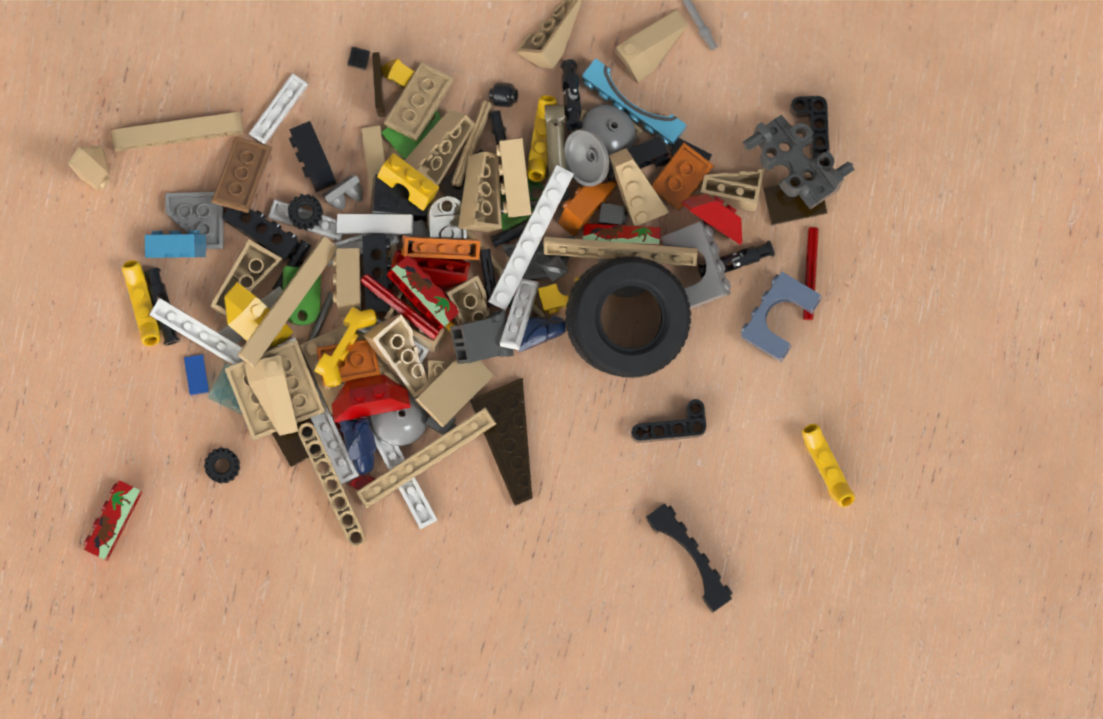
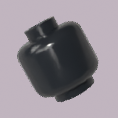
(503, 94)

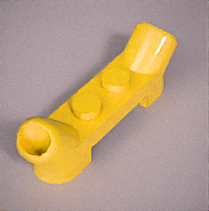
(538, 153)
(141, 302)
(329, 364)
(827, 465)

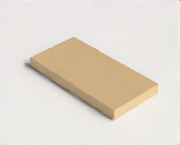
(419, 101)
(453, 390)

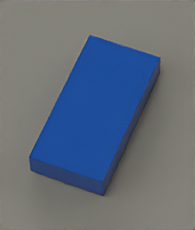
(196, 375)

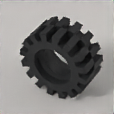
(301, 201)
(228, 475)

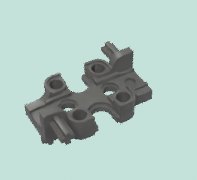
(825, 179)

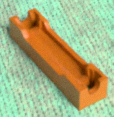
(440, 247)

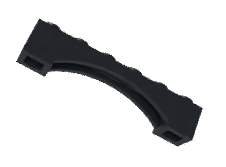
(715, 593)

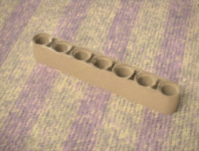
(177, 131)
(325, 477)

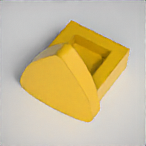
(397, 72)

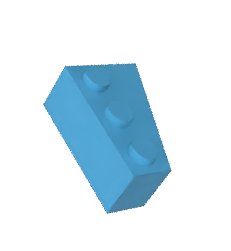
(175, 244)

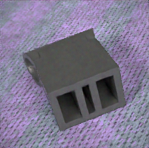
(480, 339)

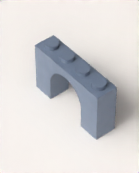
(783, 290)

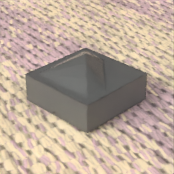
(555, 268)

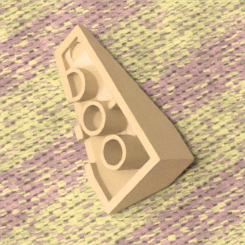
(549, 41)
(648, 47)
(91, 166)
(470, 300)
(396, 347)
(272, 389)

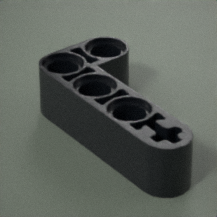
(814, 115)
(645, 154)
(667, 426)

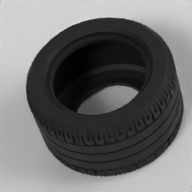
(585, 309)

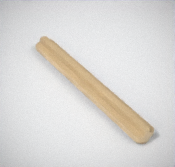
(471, 143)

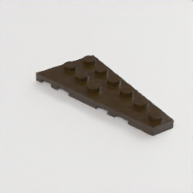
(509, 437)

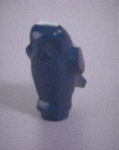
(541, 330)
(359, 443)

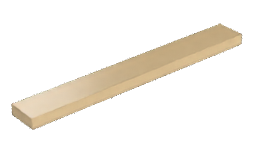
(374, 160)
(609, 250)
(287, 301)
(426, 458)

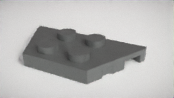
(535, 270)

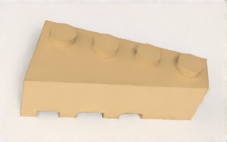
(441, 146)
(514, 177)
(481, 194)
(638, 194)
(249, 270)

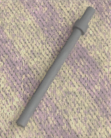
(704, 32)

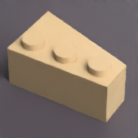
(735, 189)
(347, 279)

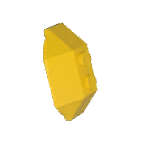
(246, 312)

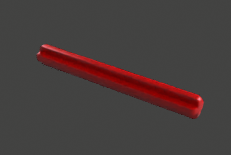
(811, 265)
(400, 306)

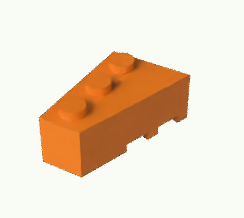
(584, 205)

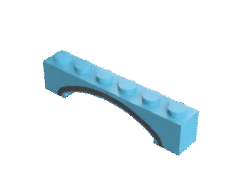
(598, 78)

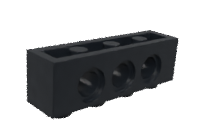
(370, 243)
(283, 249)

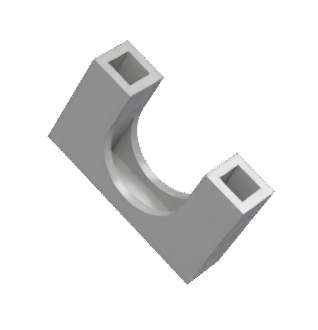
(714, 283)

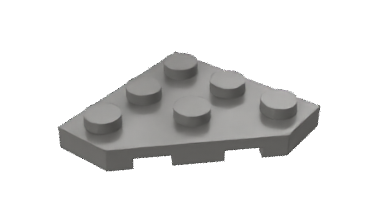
(198, 212)

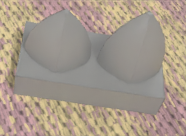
(350, 186)

